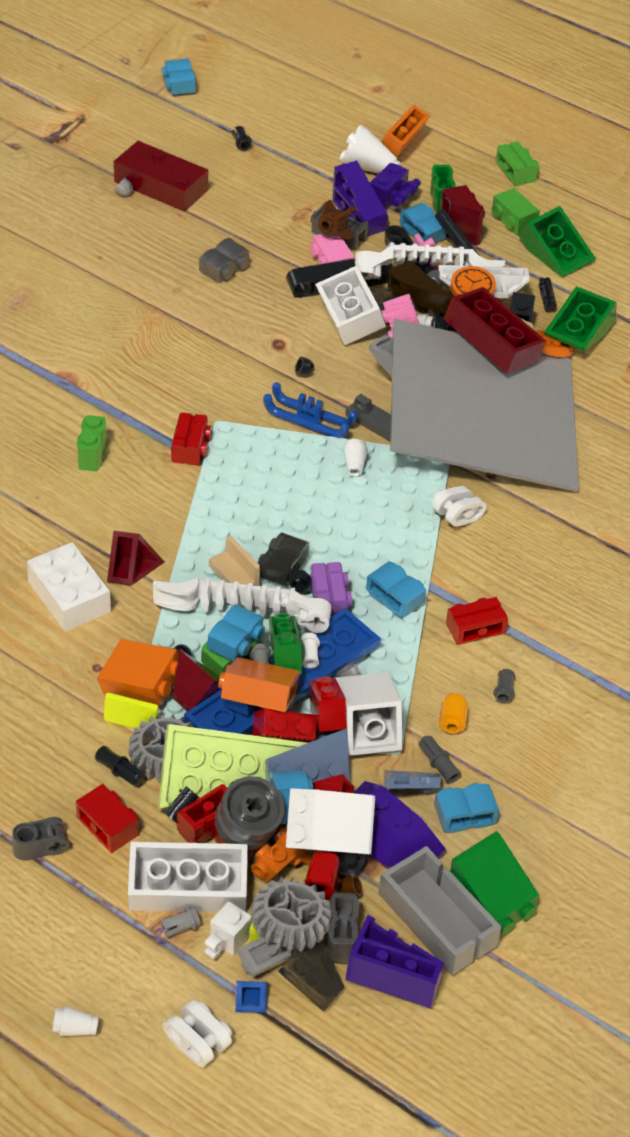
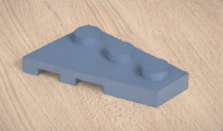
(318, 758)

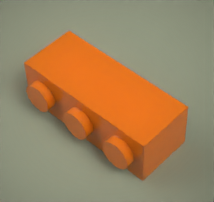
(405, 130)

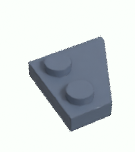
(406, 779)

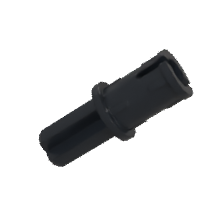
(119, 766)

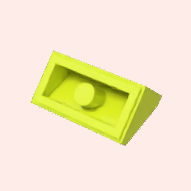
(128, 711)

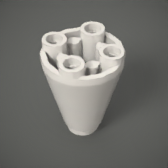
(367, 151)

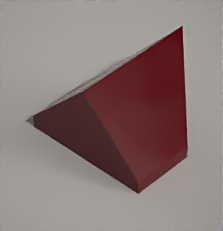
(131, 558)
(193, 682)

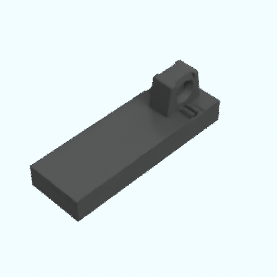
(371, 416)

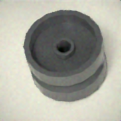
(249, 812)

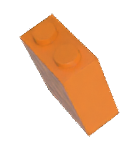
(139, 671)
(259, 684)

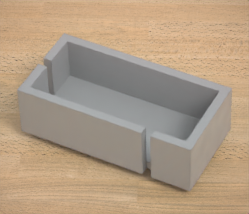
(442, 917)

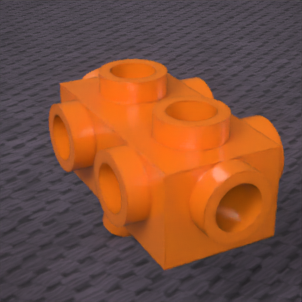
(275, 858)

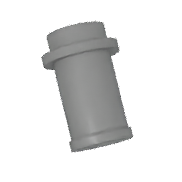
(260, 653)
(180, 922)

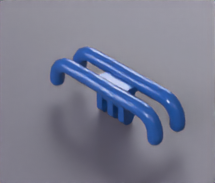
(308, 413)

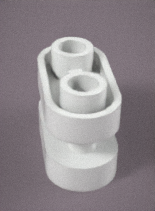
(458, 505)
(198, 1033)

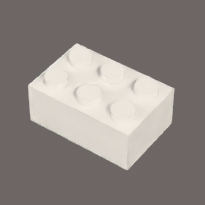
(350, 305)
(68, 586)

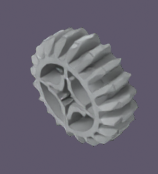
(150, 757)
(294, 907)

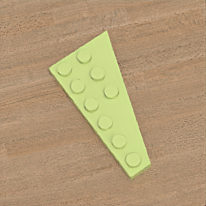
(212, 758)

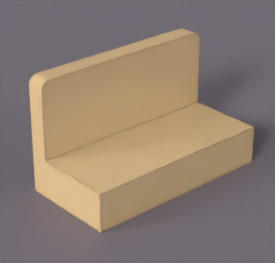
(235, 564)

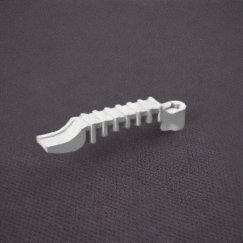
(370, 262)
(185, 596)

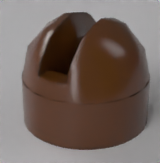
(351, 884)

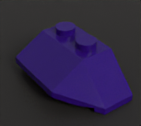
(396, 828)

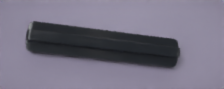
(453, 230)

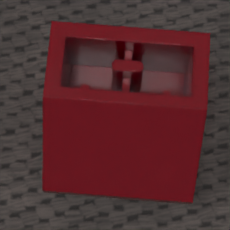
(465, 211)

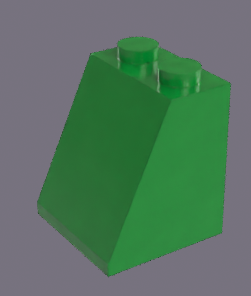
(497, 881)

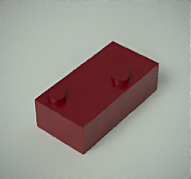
(161, 175)
(494, 330)

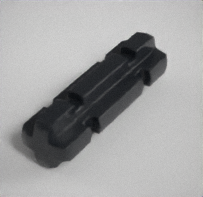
(547, 294)

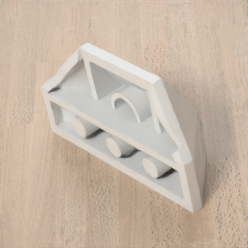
(507, 278)

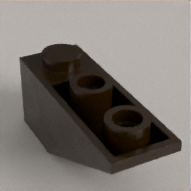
(422, 289)

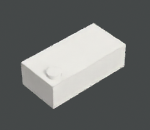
(186, 876)

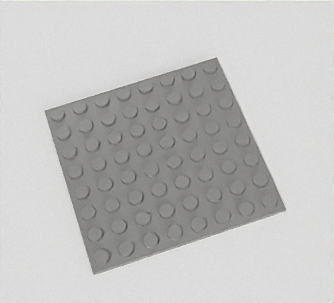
(470, 414)

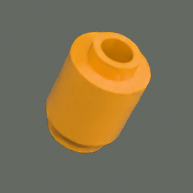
(453, 713)

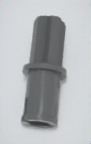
(439, 759)

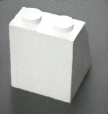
(372, 713)
(330, 821)

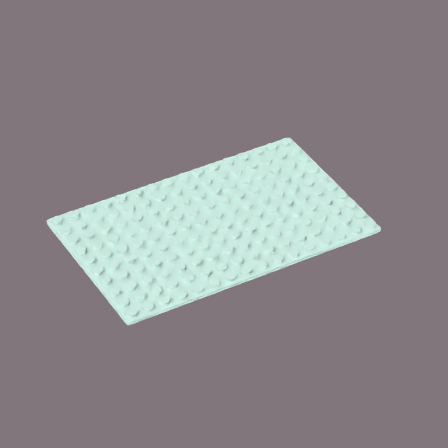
(299, 485)

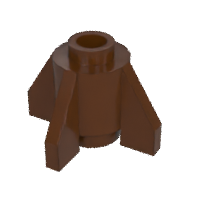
(334, 221)

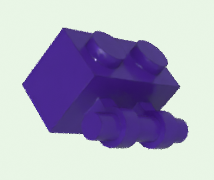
(393, 186)

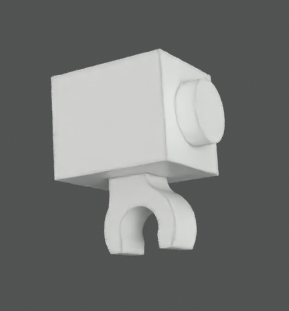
(228, 931)

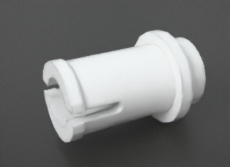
(310, 650)

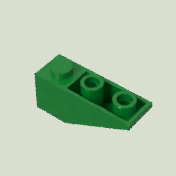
(285, 641)

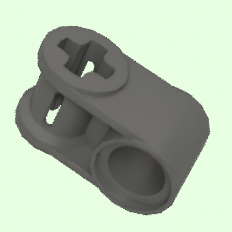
(39, 839)

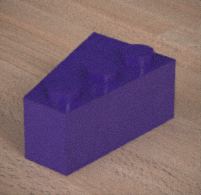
(354, 189)
(393, 966)

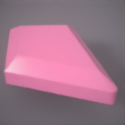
(419, 241)

